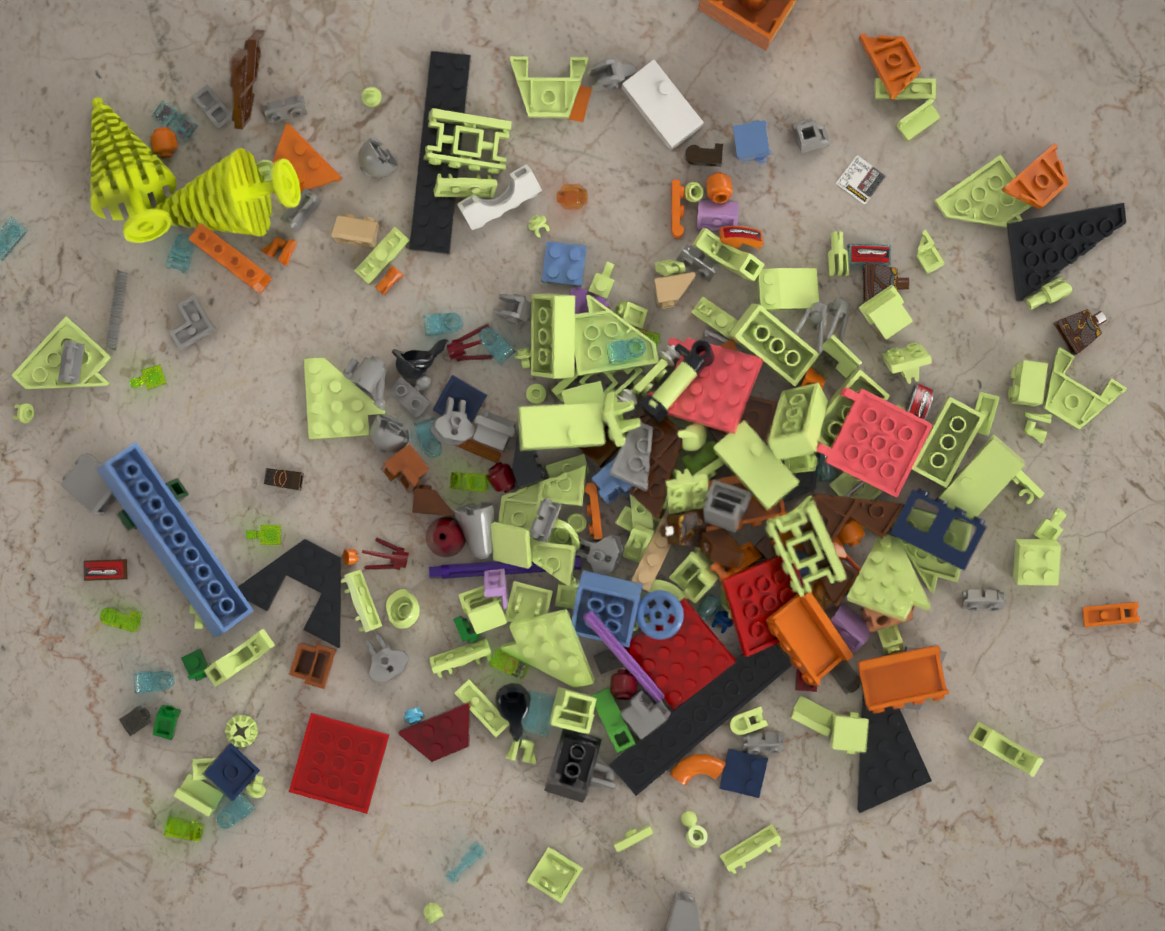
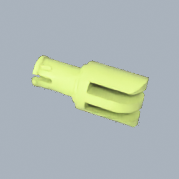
(838, 256)
(1050, 293)

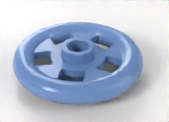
(668, 628)

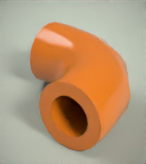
(697, 765)

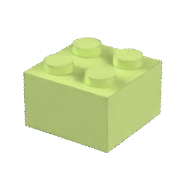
(1028, 383)
(1036, 562)

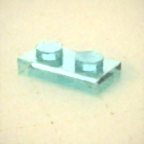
(10, 236)

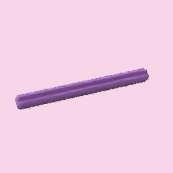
(625, 658)

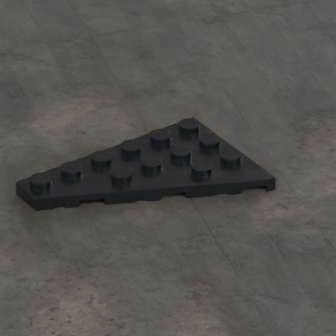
(1052, 242)
(890, 760)

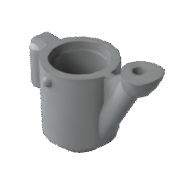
(369, 377)

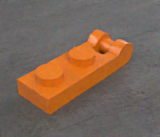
(676, 210)
(593, 509)
(750, 557)
(1109, 614)

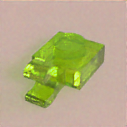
(151, 377)
(268, 534)

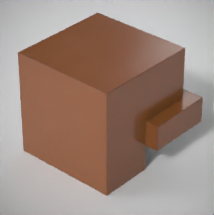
(407, 468)
(313, 664)

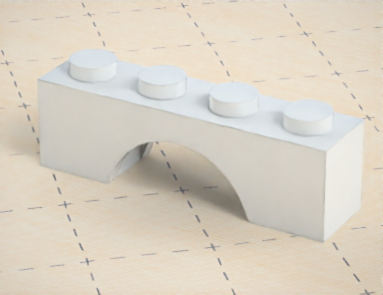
(520, 188)

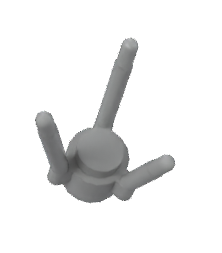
(839, 309)
(818, 315)

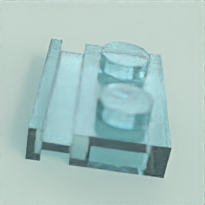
(539, 714)

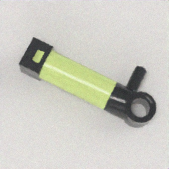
(677, 382)

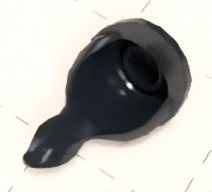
(415, 362)
(513, 706)

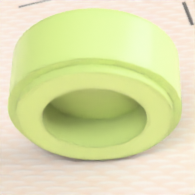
(577, 522)

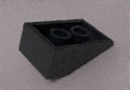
(573, 765)

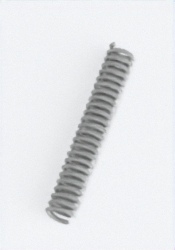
(116, 300)

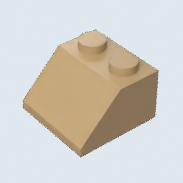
(355, 231)
(671, 289)

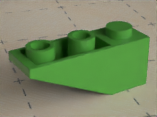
(613, 720)

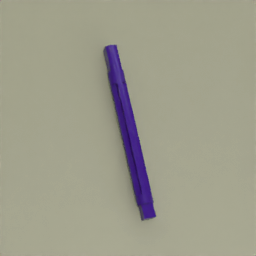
(478, 569)

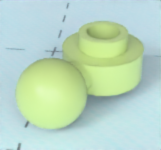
(689, 820)

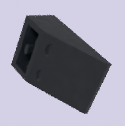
(525, 466)

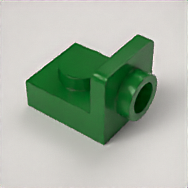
(463, 627)
(195, 665)
(166, 722)

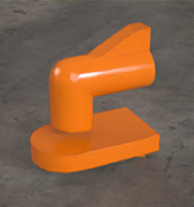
(287, 246)

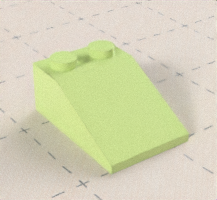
(787, 288)

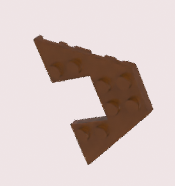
(243, 75)
(664, 452)
(834, 511)

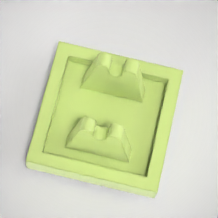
(907, 360)
(614, 416)
(686, 492)
(527, 602)
(555, 874)

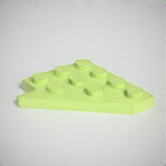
(981, 199)
(603, 326)
(44, 363)
(334, 403)
(926, 564)
(888, 581)
(552, 647)

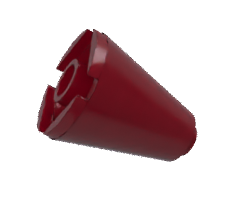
(455, 539)

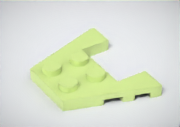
(548, 95)
(1073, 401)

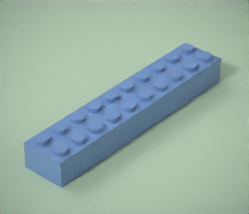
(175, 539)

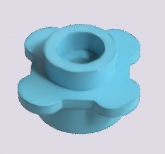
(413, 715)

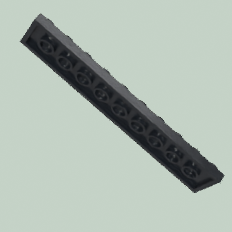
(435, 215)
(698, 717)

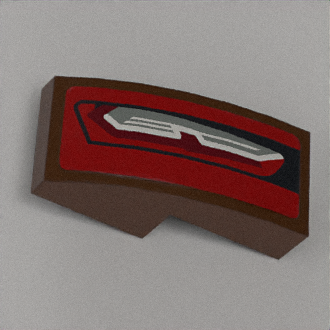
(105, 570)

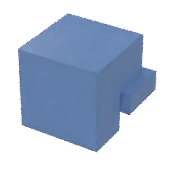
(752, 142)
(610, 486)

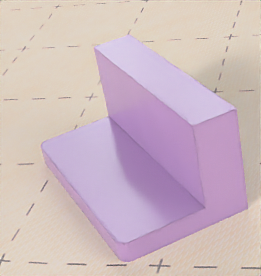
(716, 215)
(496, 585)
(850, 627)

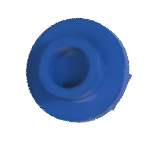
(722, 618)

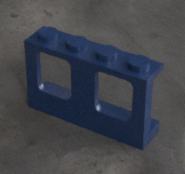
(933, 540)

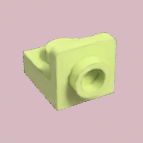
(631, 313)
(801, 463)
(567, 595)
(890, 640)

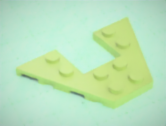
(521, 509)

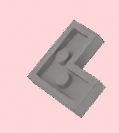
(196, 325)

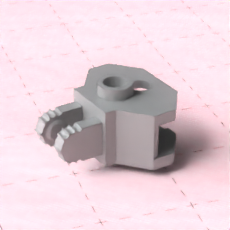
(610, 74)
(516, 310)
(453, 426)
(604, 554)
(384, 659)

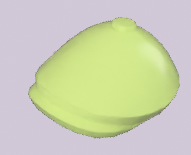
(563, 534)
(402, 609)

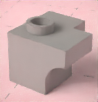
(810, 135)

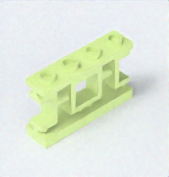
(469, 125)
(566, 382)
(820, 543)

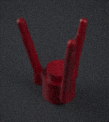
(457, 350)
(398, 558)

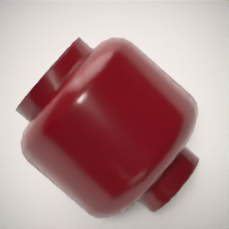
(501, 477)
(623, 685)

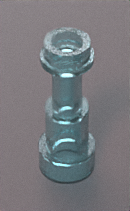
(476, 852)

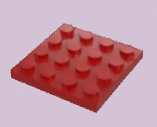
(754, 597)
(683, 661)
(339, 763)

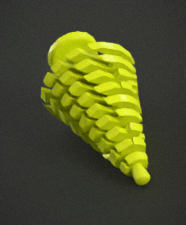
(125, 172)
(233, 196)

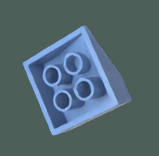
(612, 601)

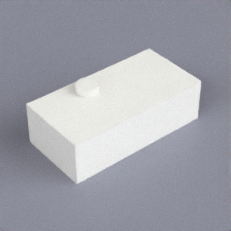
(662, 105)

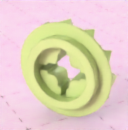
(250, 733)

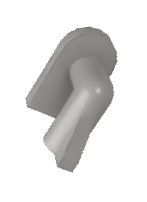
(602, 766)

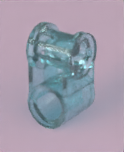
(180, 255)
(438, 323)
(499, 347)
(621, 350)
(426, 438)
(150, 681)
(237, 810)

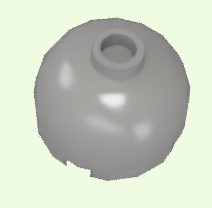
(376, 160)
(388, 434)

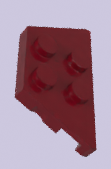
(441, 733)

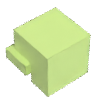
(886, 312)
(695, 575)
(483, 611)
(573, 710)
(848, 733)

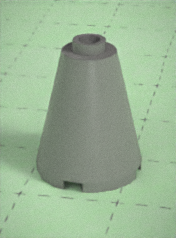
(476, 527)

